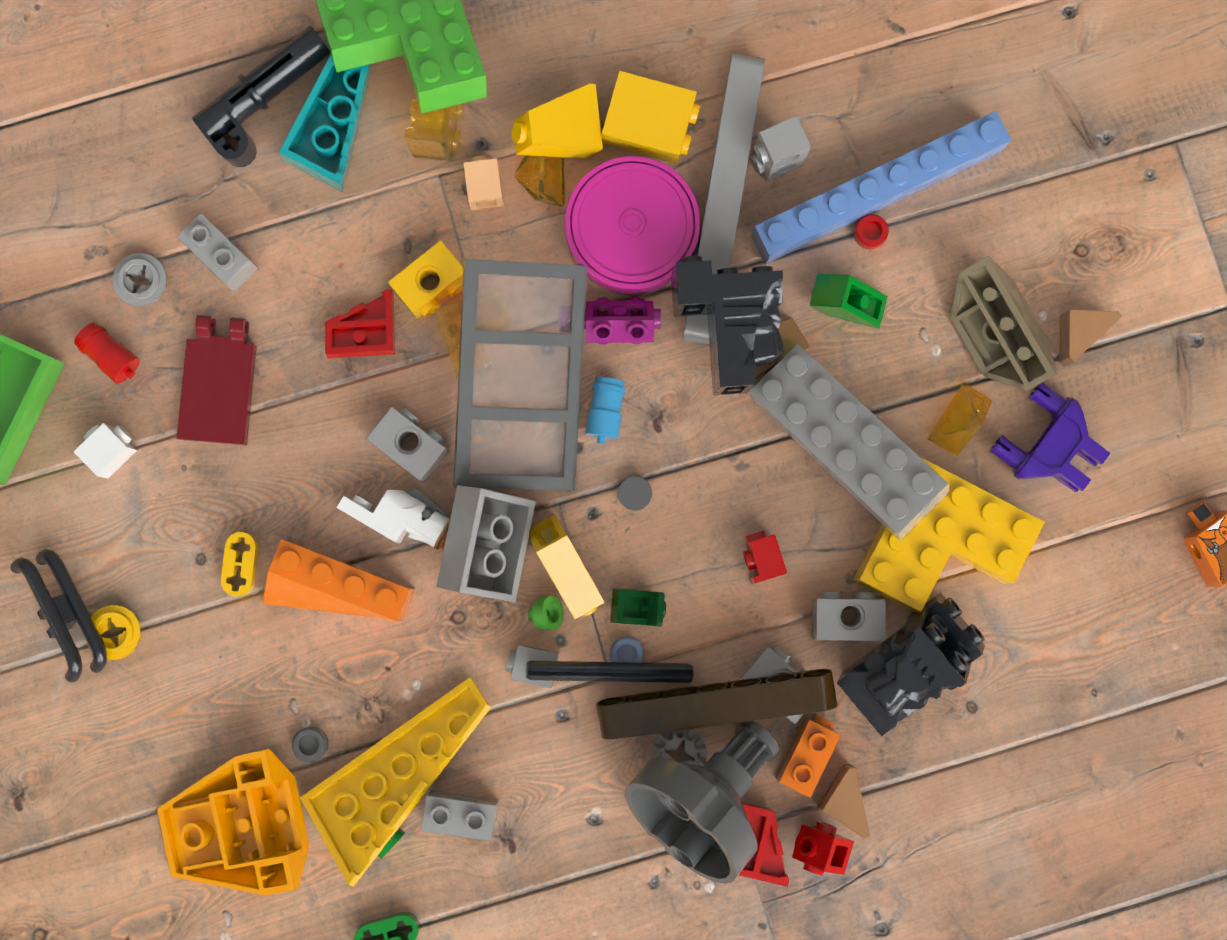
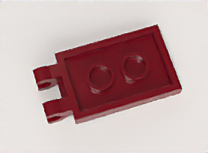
(217, 384)

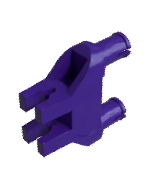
(1056, 446)

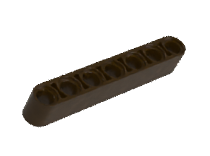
(717, 704)

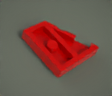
(363, 330)
(767, 862)

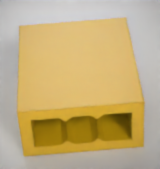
(650, 118)

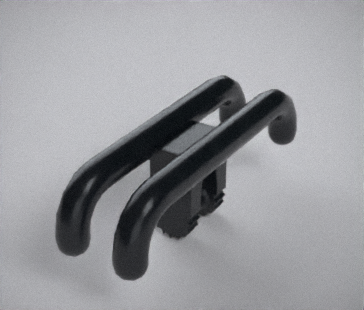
(63, 612)

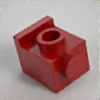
(763, 557)

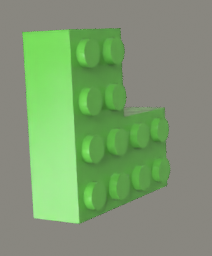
(427, 34)
(24, 389)

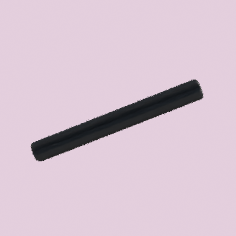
(609, 671)

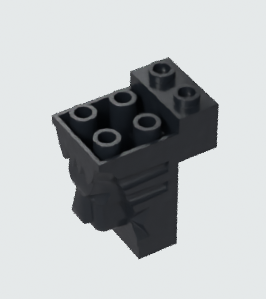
(740, 318)
(913, 664)

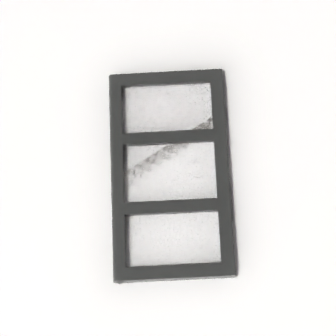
(519, 375)

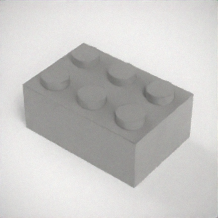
(486, 543)

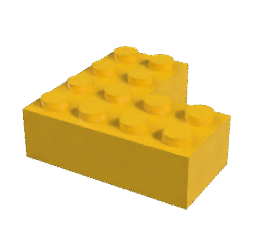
(962, 525)

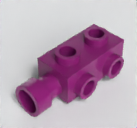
(620, 322)

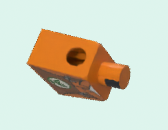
(1209, 544)

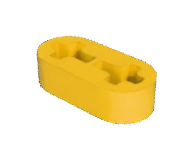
(248, 564)

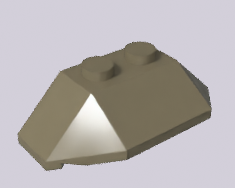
(1000, 327)

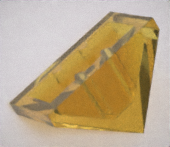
(543, 178)
(960, 420)

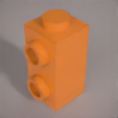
(808, 755)

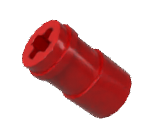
(107, 353)

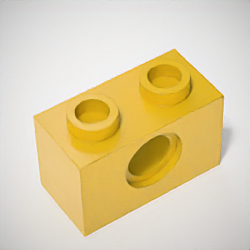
(435, 262)

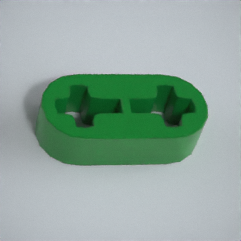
(389, 923)

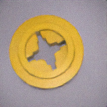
(121, 618)

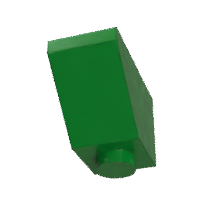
(848, 299)

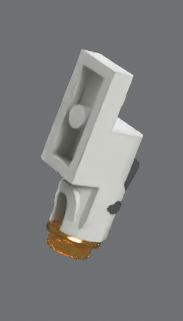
(402, 514)

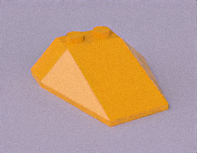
(238, 827)

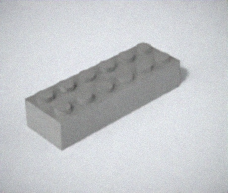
(849, 442)

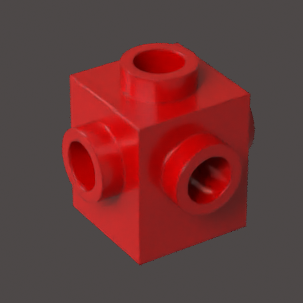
(822, 849)

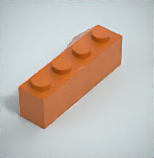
(323, 583)

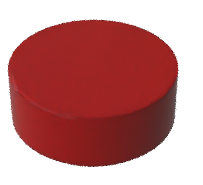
(871, 231)

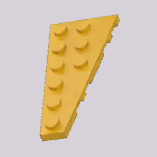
(377, 790)

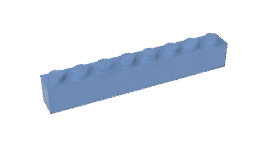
(880, 187)

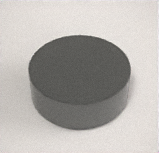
(635, 493)
(310, 744)

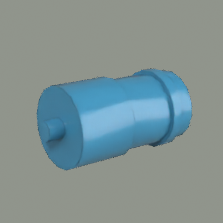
(605, 410)

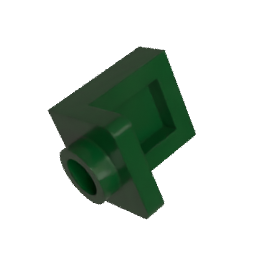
(637, 607)

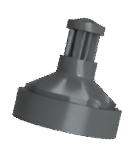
(700, 808)

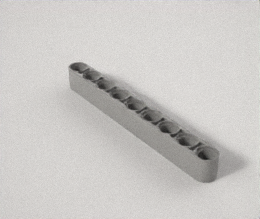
(728, 174)

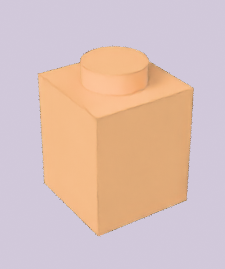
(483, 183)

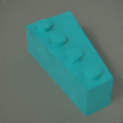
(328, 125)

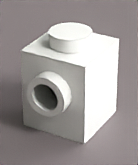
(105, 449)

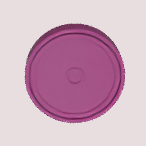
(631, 224)

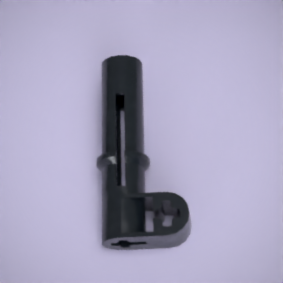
(254, 92)

